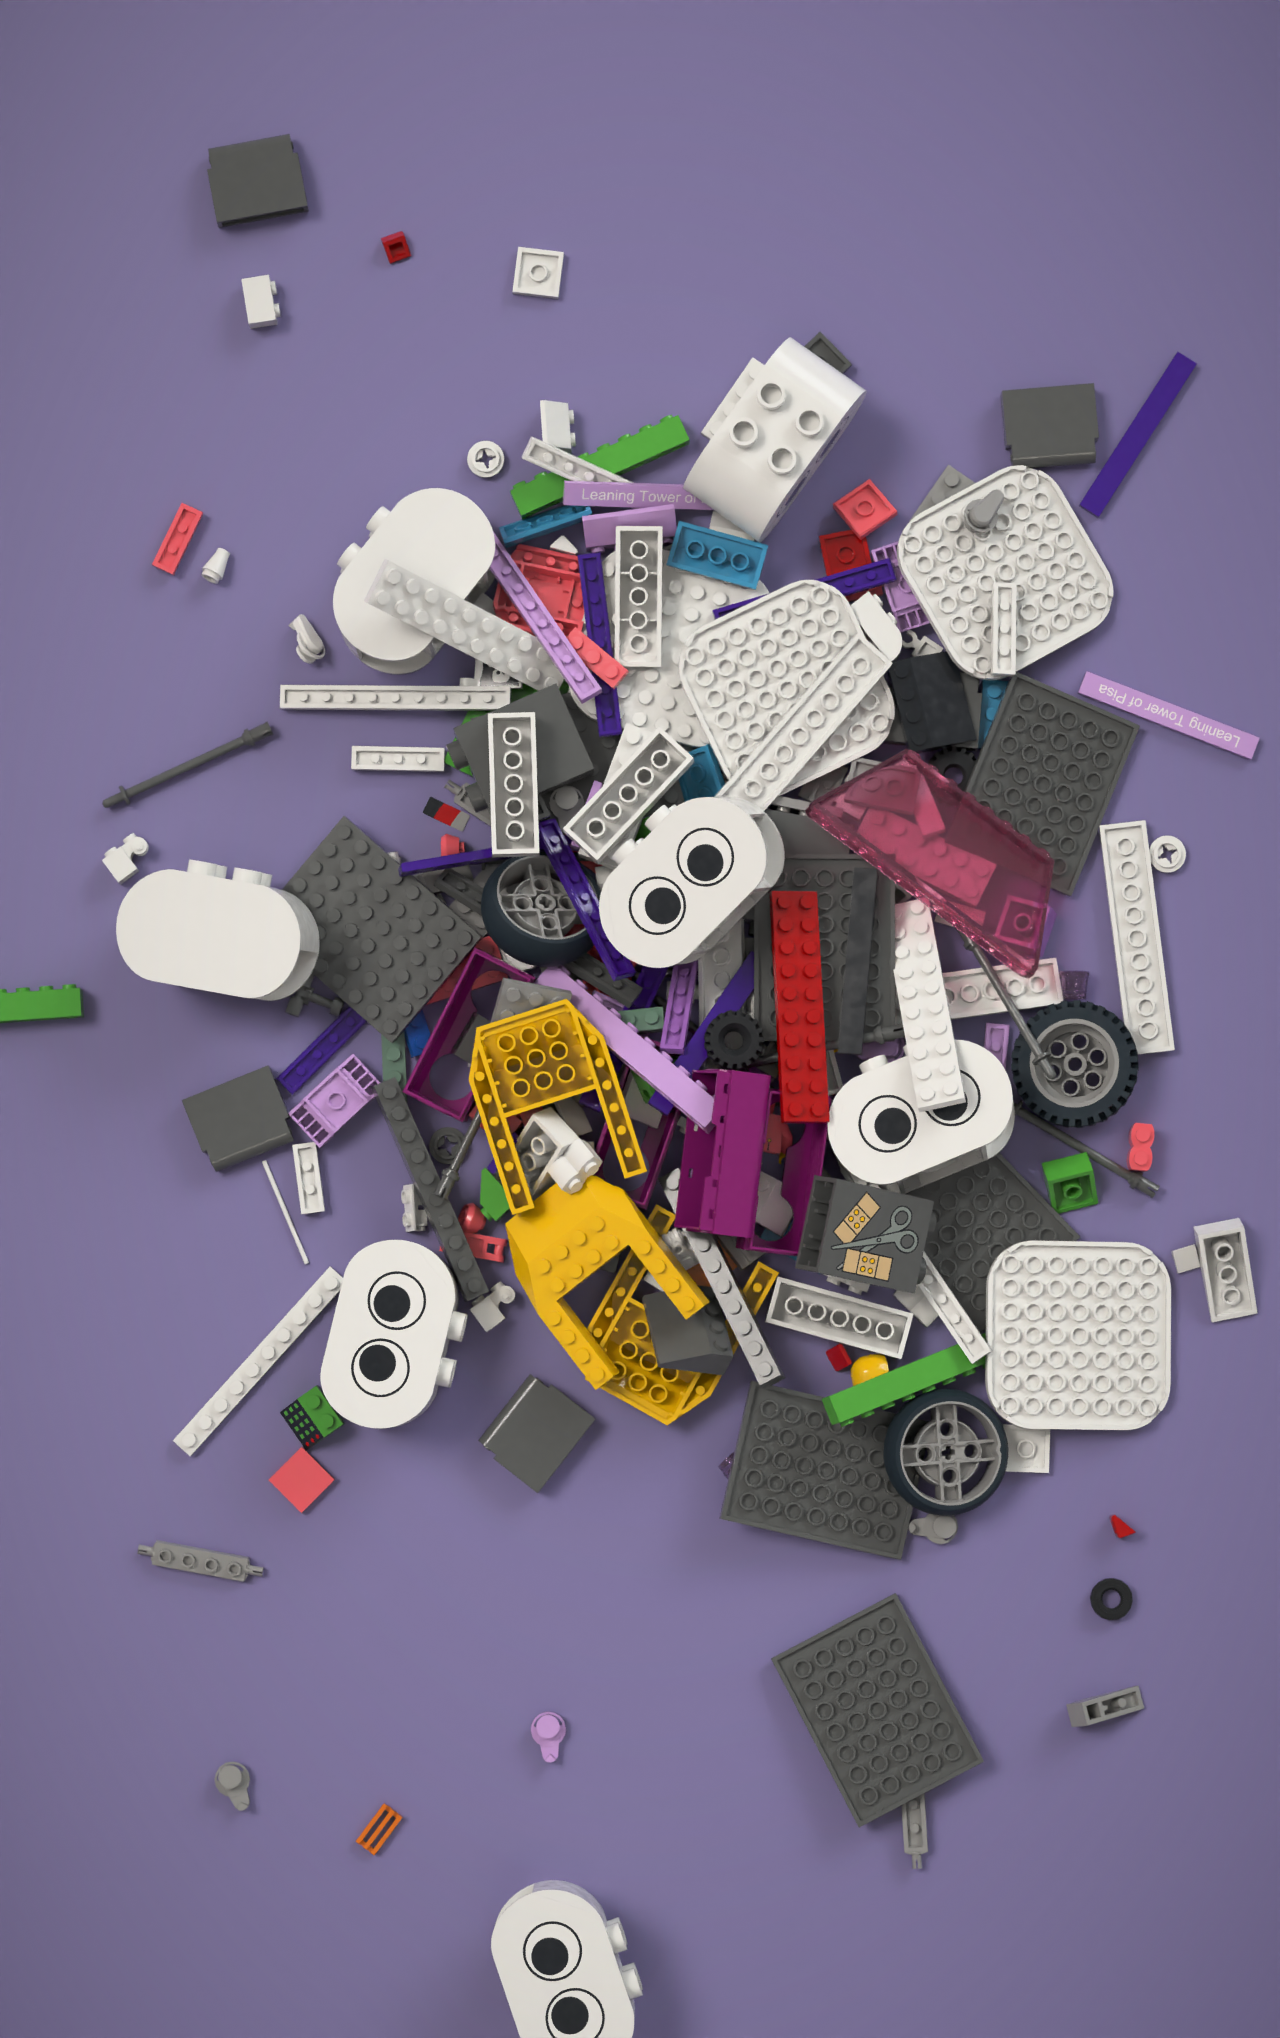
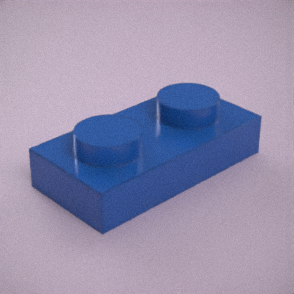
(417, 1035)

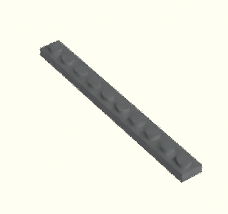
(585, 967)

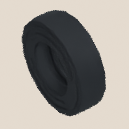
(1125, 1599)

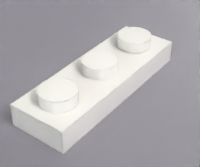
(308, 1178)

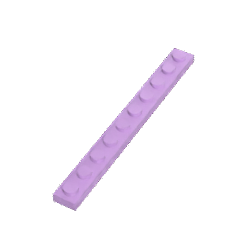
(543, 625)

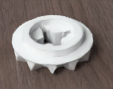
(476, 453)
(1177, 857)

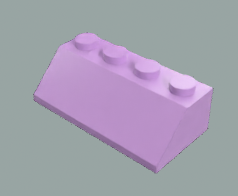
(601, 528)

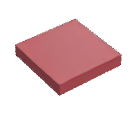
(865, 509)
(301, 1479)

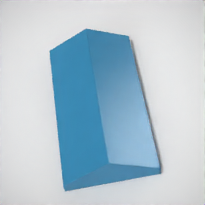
(543, 524)
(717, 555)

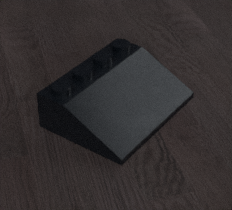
(930, 702)

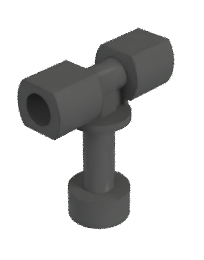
(306, 995)

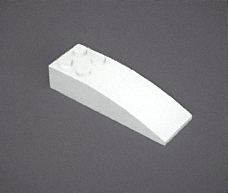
(638, 595)

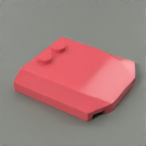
(556, 583)

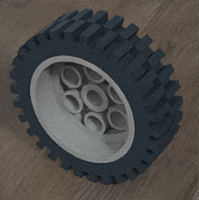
(1116, 1072)

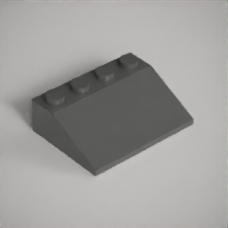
(689, 1344)

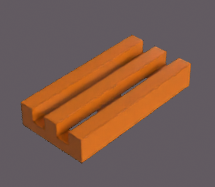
(366, 1845)

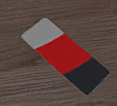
(446, 814)

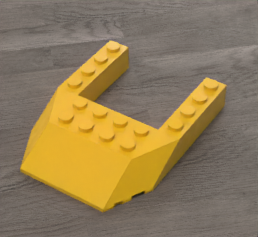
(538, 1062)
(573, 1238)
(625, 1337)

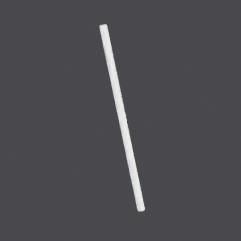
(285, 1212)

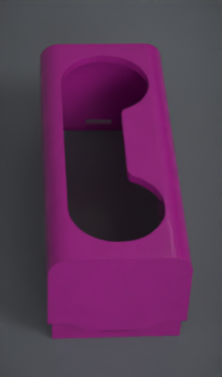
(448, 1029)
(653, 1146)
(728, 1159)
(800, 1165)

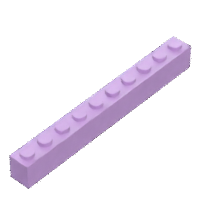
(637, 1052)

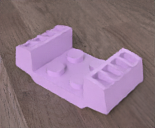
(898, 593)
(335, 1101)

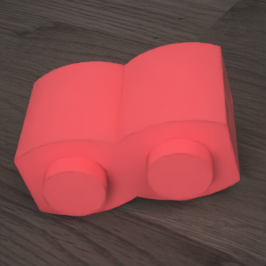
(1140, 1140)

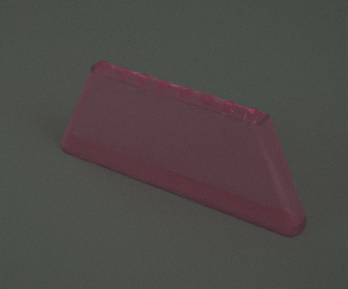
(946, 854)

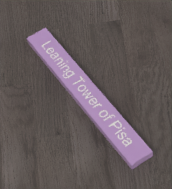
(629, 495)
(1168, 715)

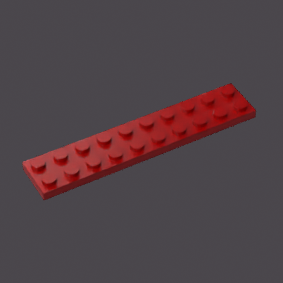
(799, 1007)

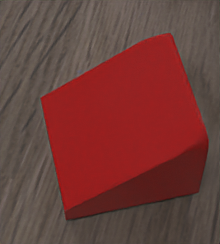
(396, 247)
(838, 1357)
(1120, 1528)

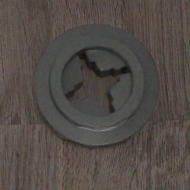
(437, 1141)

